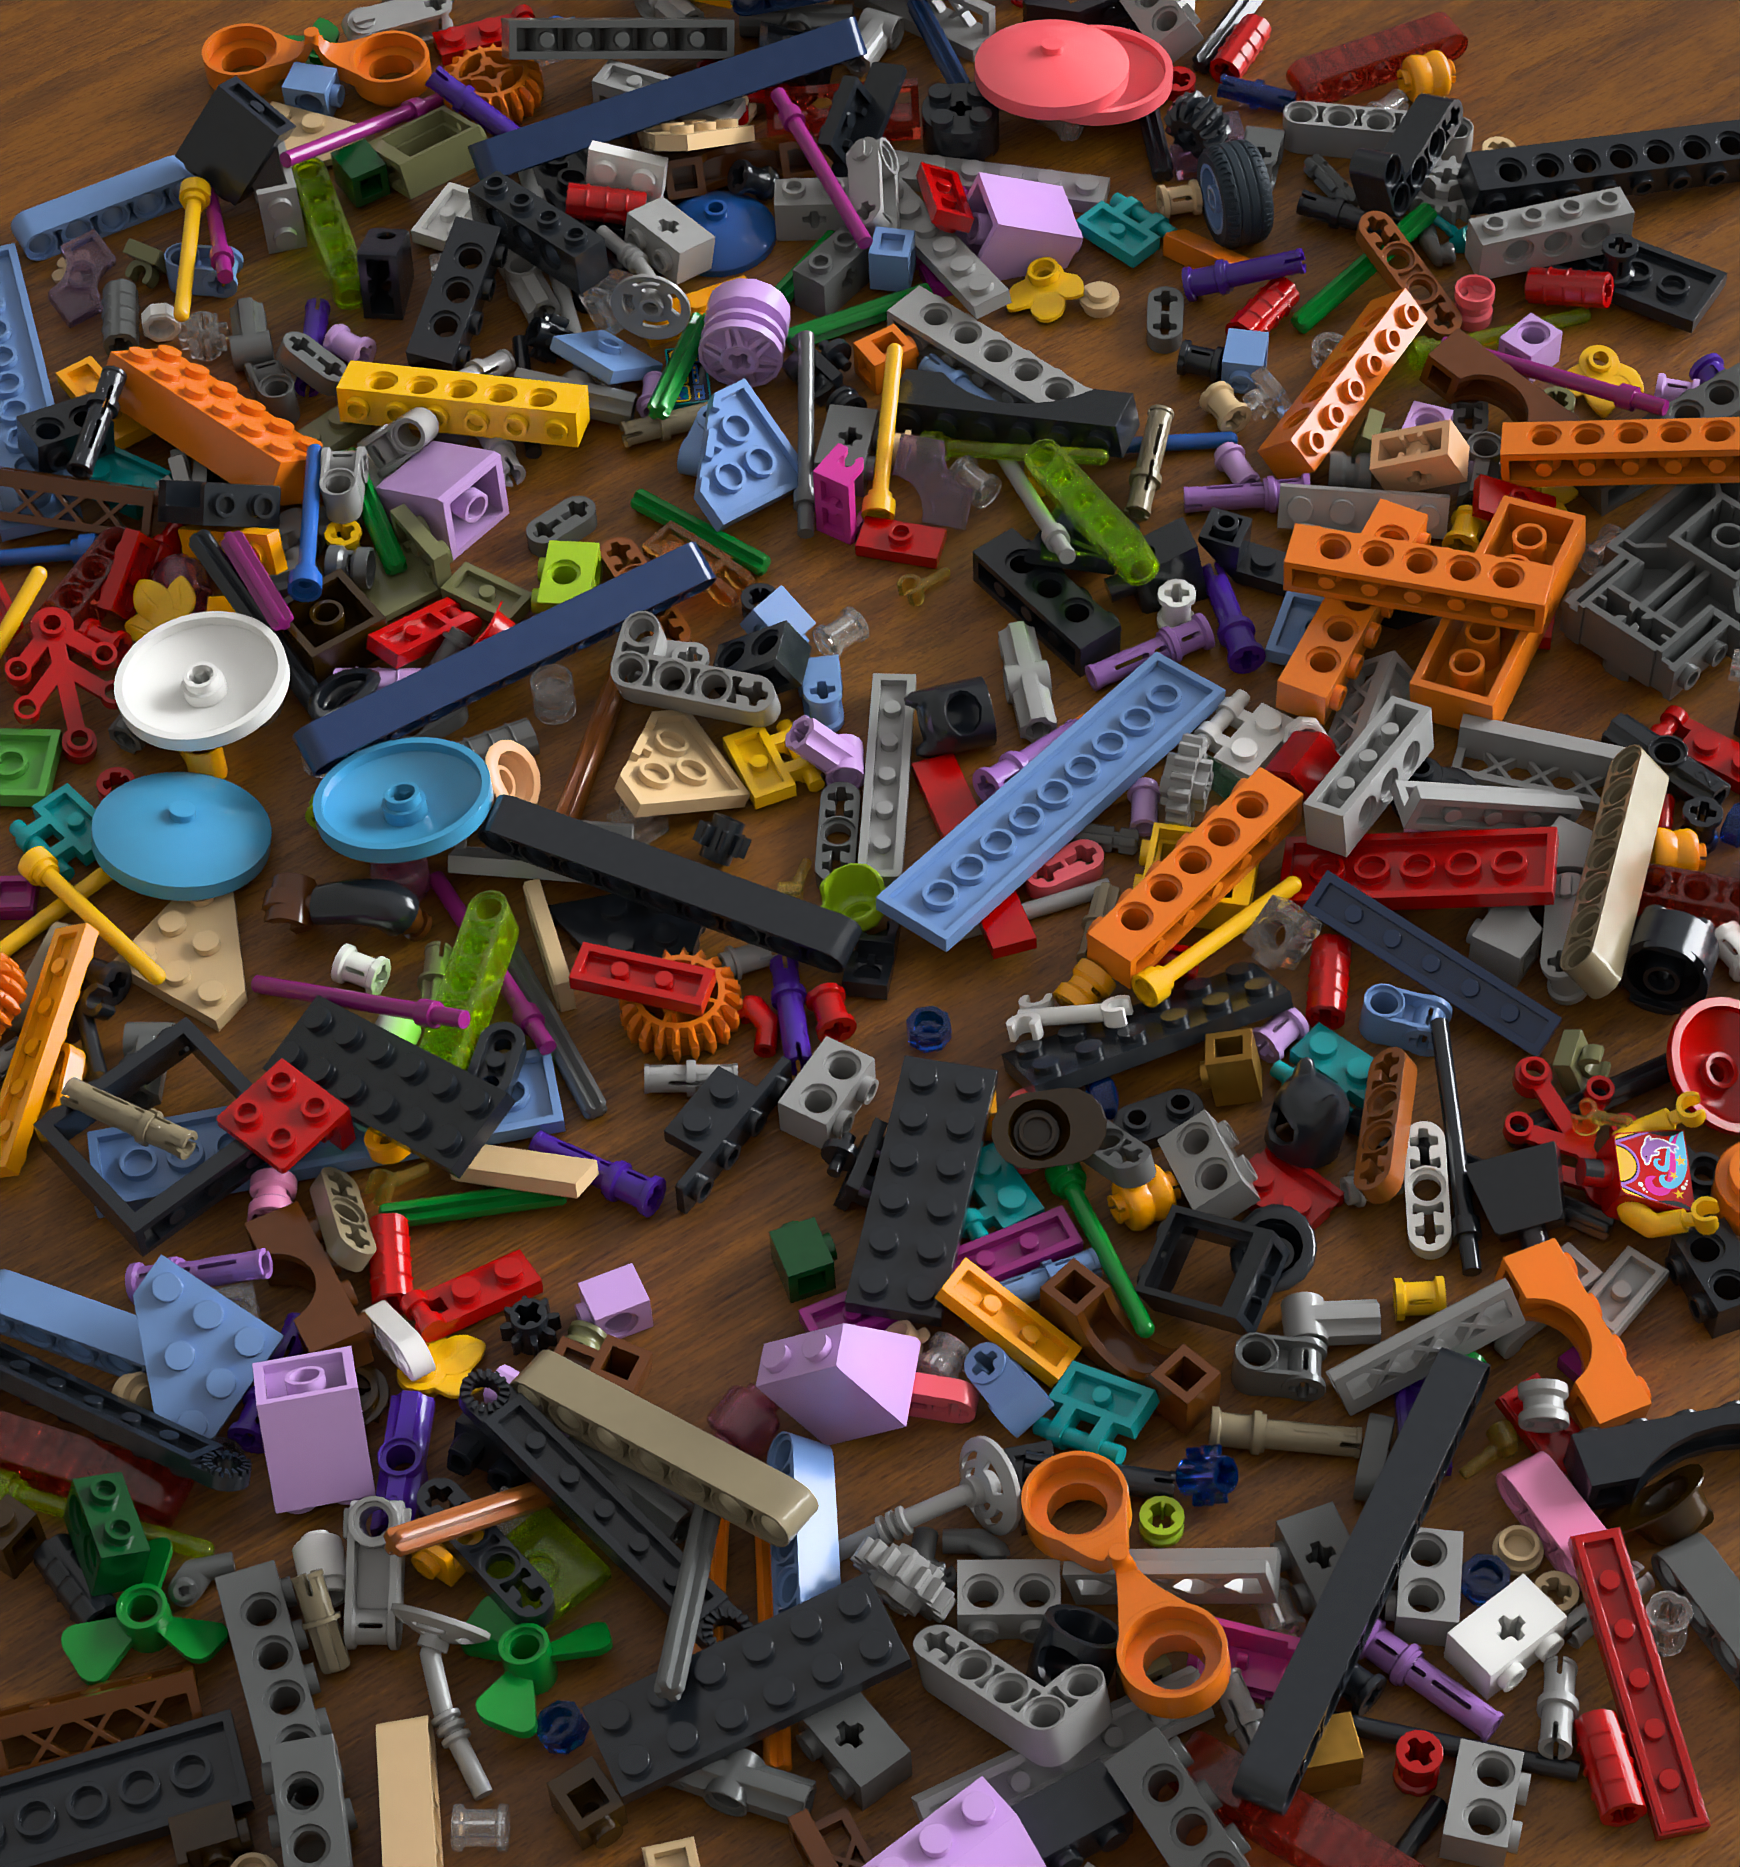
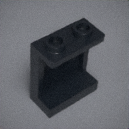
(233, 140)
(219, 504)

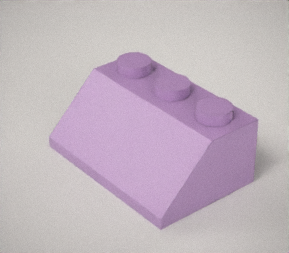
(966, 1831)

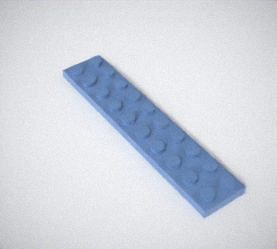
(22, 390)
(1049, 801)
(145, 1172)

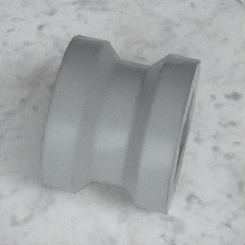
(1543, 1405)

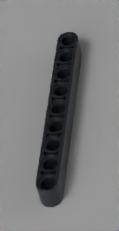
(670, 883)

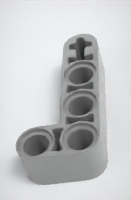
(699, 679)
(1034, 1720)

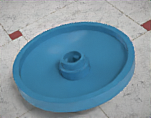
(403, 800)
(181, 836)

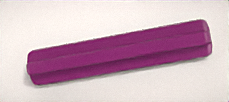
(257, 580)

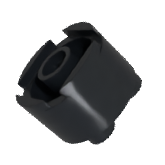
(959, 122)
(1669, 960)

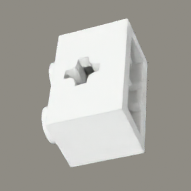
(1506, 1637)

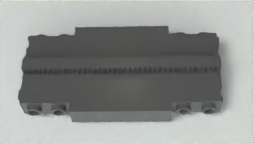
(1665, 591)

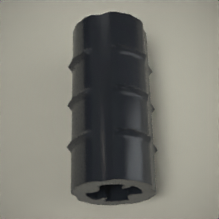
(63, 1573)

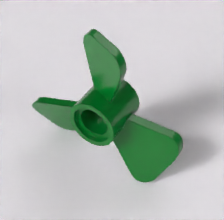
(101, 1645)
(527, 1664)

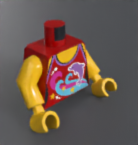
(1648, 1177)

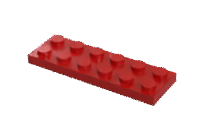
(1437, 867)

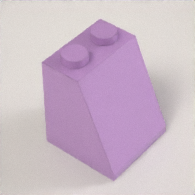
(1019, 224)
(453, 489)
(842, 1380)
(313, 1430)

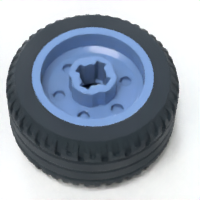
(1235, 193)

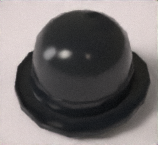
(342, 690)
(1295, 1234)

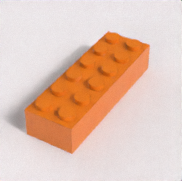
(212, 421)
(1481, 665)

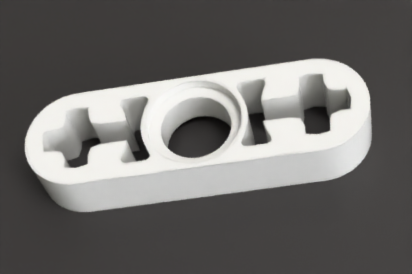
(1442, 1221)
(400, 1341)

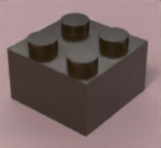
(334, 627)

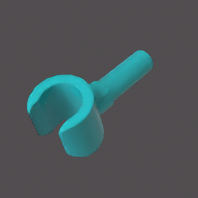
(1456, 235)

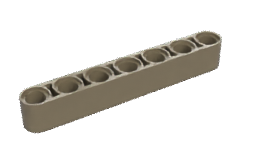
(1614, 872)
(667, 1449)

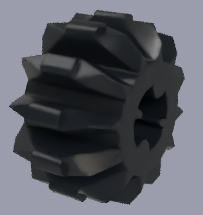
(1196, 123)

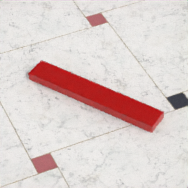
(949, 803)
(1638, 1684)

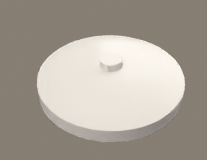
(202, 681)

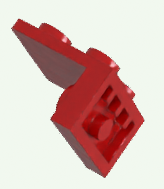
(286, 1117)

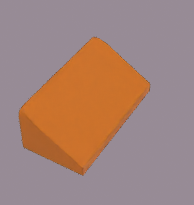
(1196, 250)

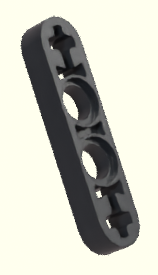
(492, 1548)

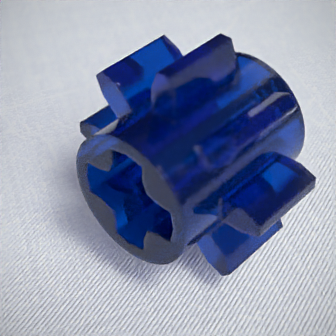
(1207, 1475)

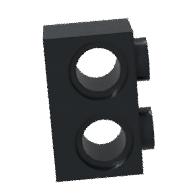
(51, 433)
(771, 652)
(1708, 1280)

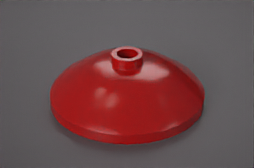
(1703, 1043)

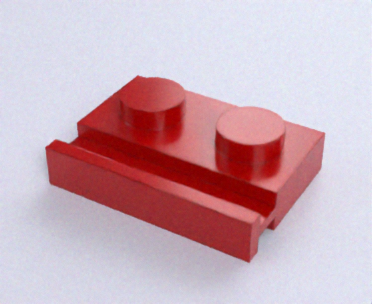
(1294, 1187)

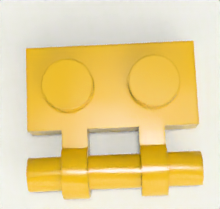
(761, 768)

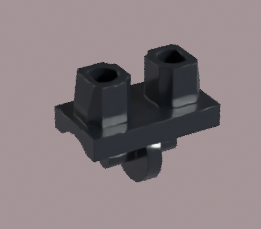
(828, 378)
(845, 1156)
(475, 1450)

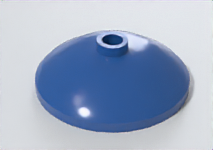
(741, 229)

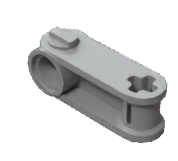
(400, 15)
(874, 183)
(1555, 927)
(372, 1576)

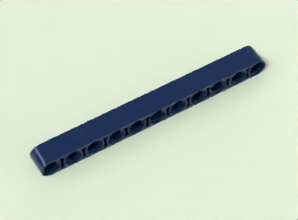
(668, 99)
(503, 658)

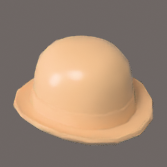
(513, 771)

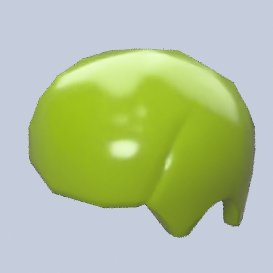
(853, 893)

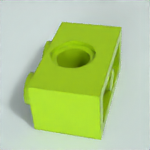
(566, 572)

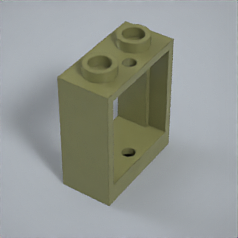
(428, 151)

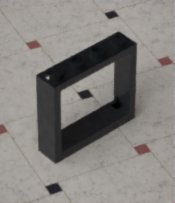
(192, 1193)

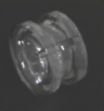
(1322, 345)

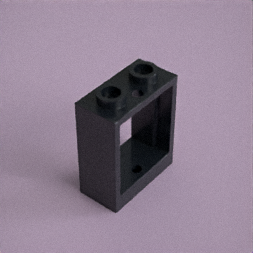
(1252, 1283)

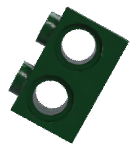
(106, 1533)

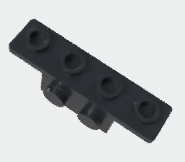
(860, 111)
(719, 1123)

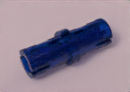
(1255, 93)

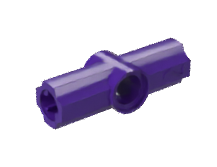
(405, 1442)

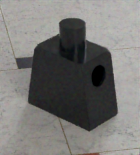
(381, 259)
(1177, 560)
(1522, 1193)

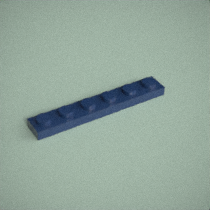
(1432, 964)

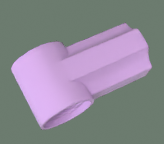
(834, 754)

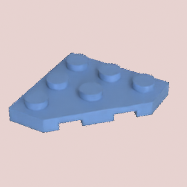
(742, 458)
(197, 1348)

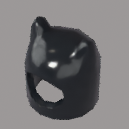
(954, 717)
(1315, 1111)
(1071, 1638)

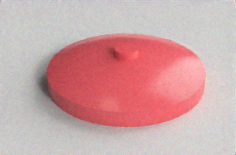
(1051, 69)
(1148, 80)

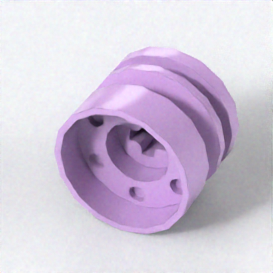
(744, 332)

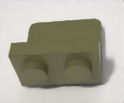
(426, 569)

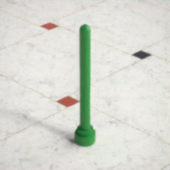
(1069, 1184)

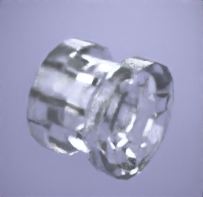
(944, 1356)

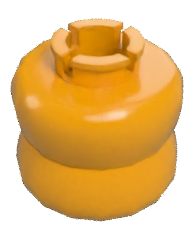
(1426, 75)
(1678, 849)
(1144, 1204)

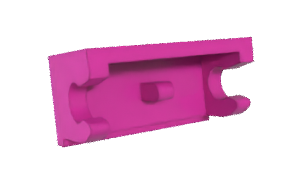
(836, 495)
(1259, 1655)

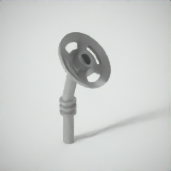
(650, 297)
(972, 1491)
(435, 1637)

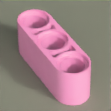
(1549, 1506)

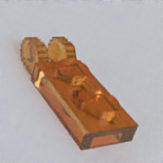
(673, 536)

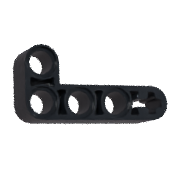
(1395, 175)

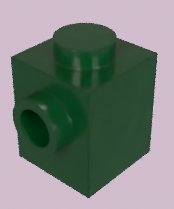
(360, 173)
(803, 1259)

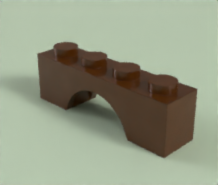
(707, 169)
(1468, 371)
(301, 1261)
(1089, 1315)

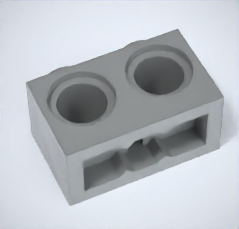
(1166, 24)
(821, 1090)
(1204, 1159)
(1008, 1586)
(1428, 1586)
(1477, 1804)

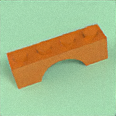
(1552, 1294)

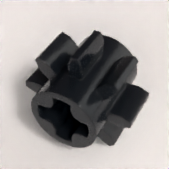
(540, 336)
(722, 839)
(530, 1326)

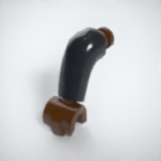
(360, 901)

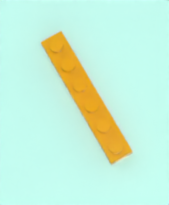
(41, 1041)

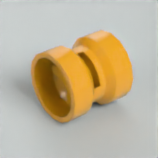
(1086, 986)

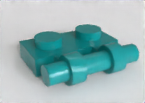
(1124, 228)
(68, 819)
(1333, 1058)
(1000, 1194)
(1099, 1399)

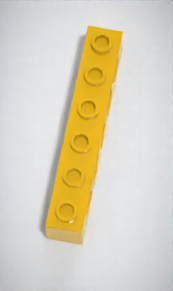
(466, 402)

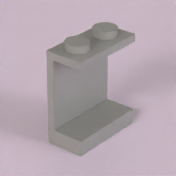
(279, 205)

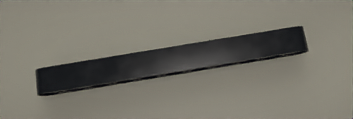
(1360, 1583)

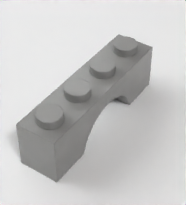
(1509, 936)

